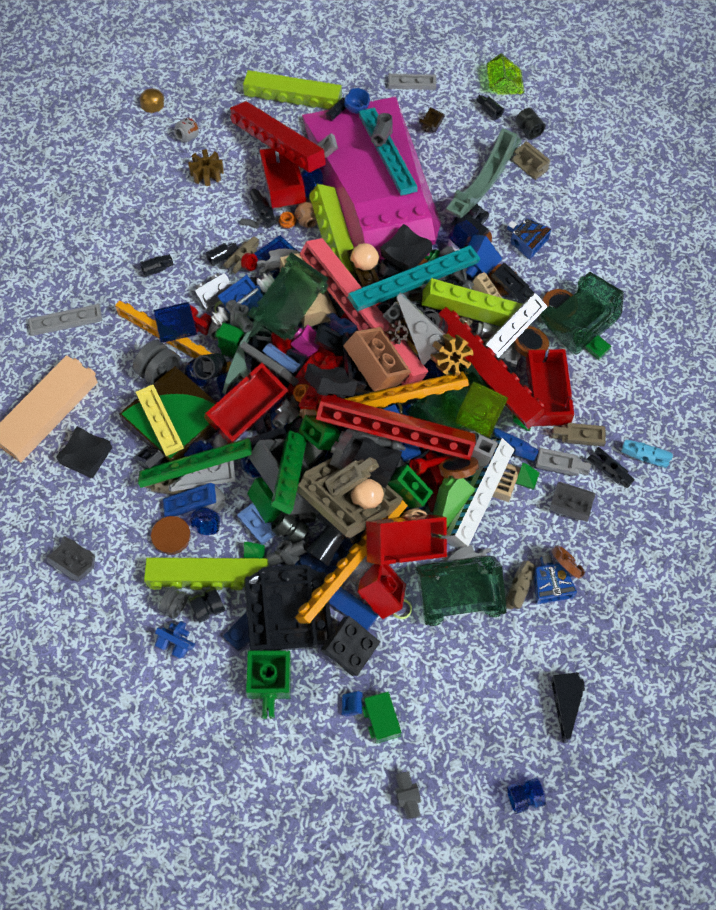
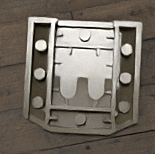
(342, 512)

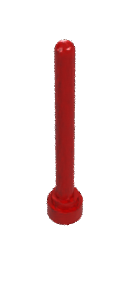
(420, 465)

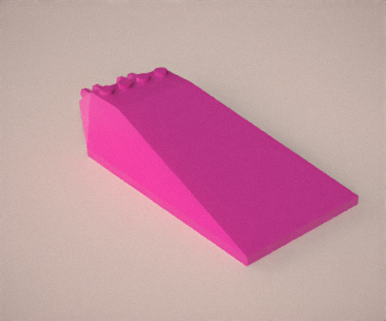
(364, 186)

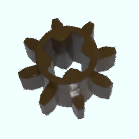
(403, 332)

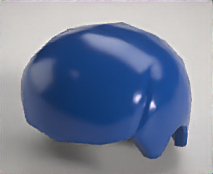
(357, 100)

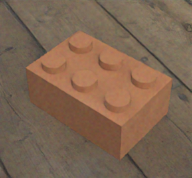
(377, 358)

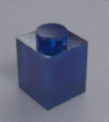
(462, 234)

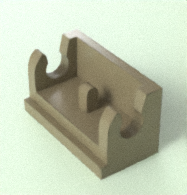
(531, 160)

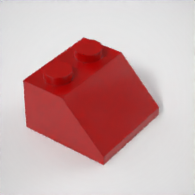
(382, 590)

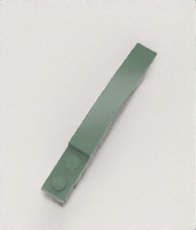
(494, 167)
(238, 368)

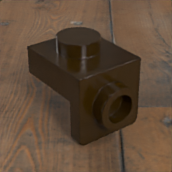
(431, 120)

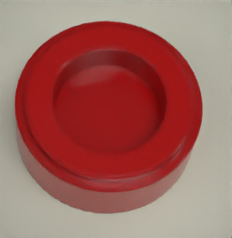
(249, 261)

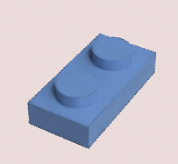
(277, 355)
(255, 524)

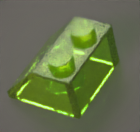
(504, 76)
(481, 409)

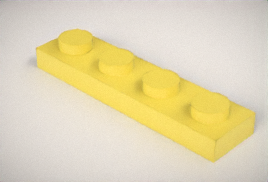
(159, 420)

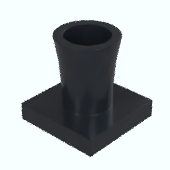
(328, 542)

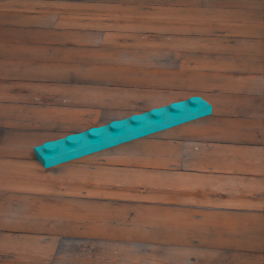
(390, 156)
(413, 278)

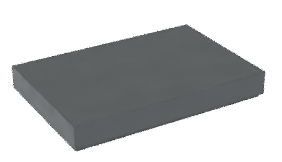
(269, 363)

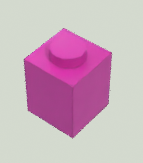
(304, 341)

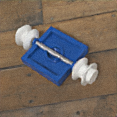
(242, 292)

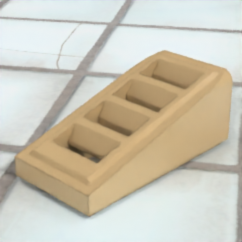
(483, 284)
(502, 494)

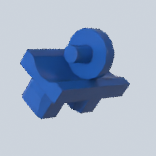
(166, 636)

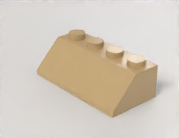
(320, 307)

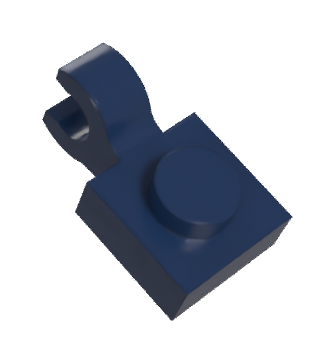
(340, 325)

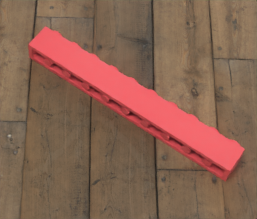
(341, 283)

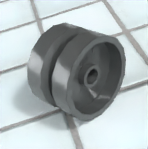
(155, 361)

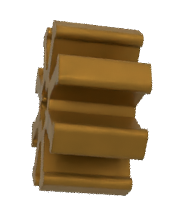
(206, 167)
(451, 354)

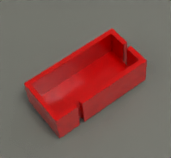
(282, 179)
(551, 385)
(246, 403)
(405, 539)

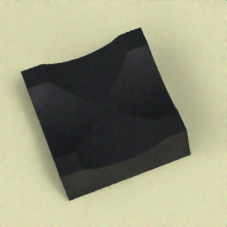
(406, 248)
(330, 381)
(84, 452)
(386, 458)
(350, 646)

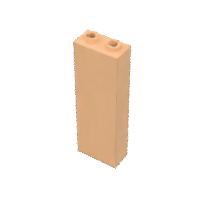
(45, 407)

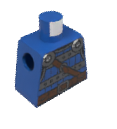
(528, 236)

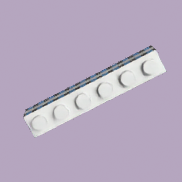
(485, 482)

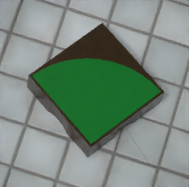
(185, 407)

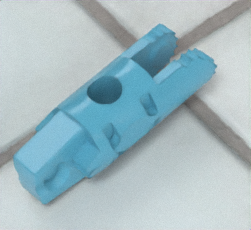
(647, 453)

